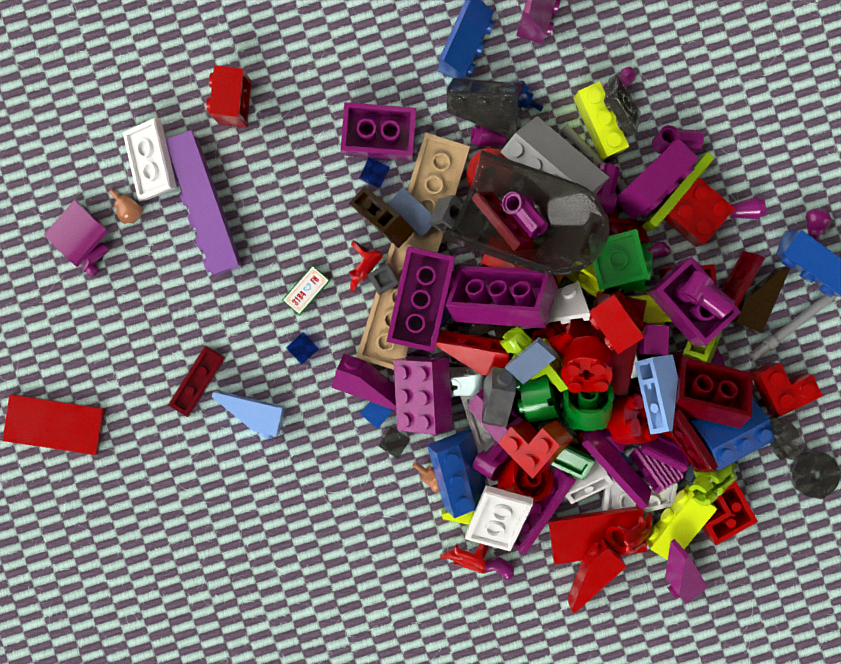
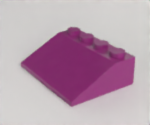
(536, 19)

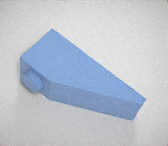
(658, 389)
(255, 414)

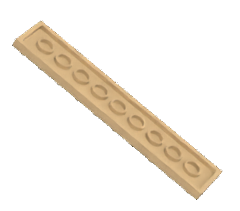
(434, 177)

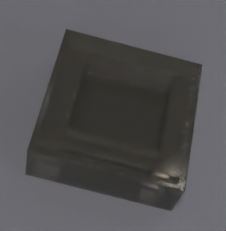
(394, 442)

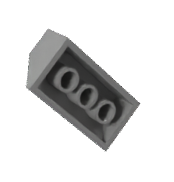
(547, 151)

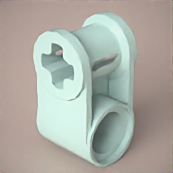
(465, 381)

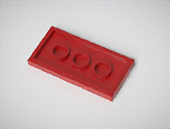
(53, 424)
(575, 533)

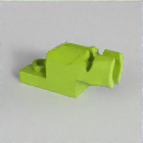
(517, 340)
(712, 484)

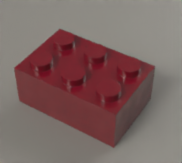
(714, 392)

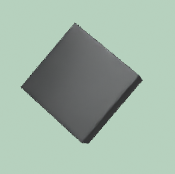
(383, 279)

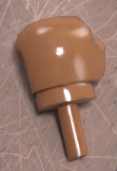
(127, 209)
(427, 476)

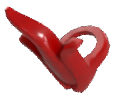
(369, 261)
(633, 538)
(467, 559)

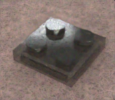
(623, 106)

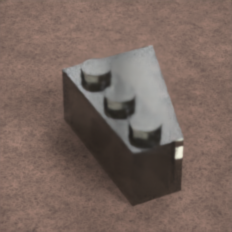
(487, 104)

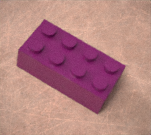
(502, 296)
(420, 299)

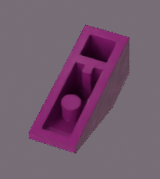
(364, 381)
(682, 574)

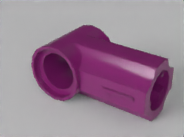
(691, 138)
(607, 193)
(526, 213)
(702, 292)
(491, 461)

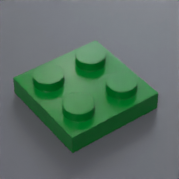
(621, 261)

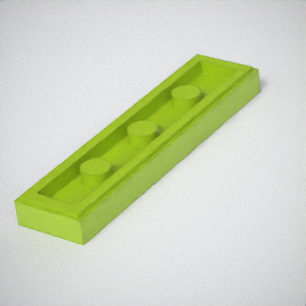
(673, 198)

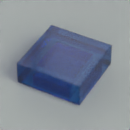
(374, 173)
(302, 348)

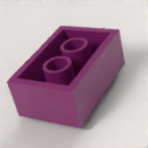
(378, 131)
(657, 180)
(691, 319)
(423, 394)

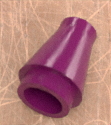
(485, 137)
(749, 209)

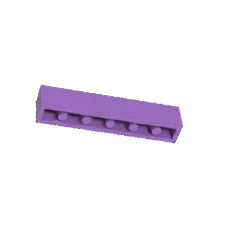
(203, 204)

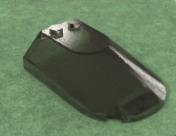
(574, 213)

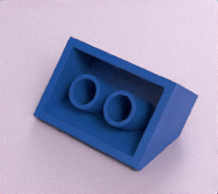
(466, 40)
(812, 260)
(730, 443)
(454, 471)

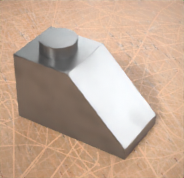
(498, 397)

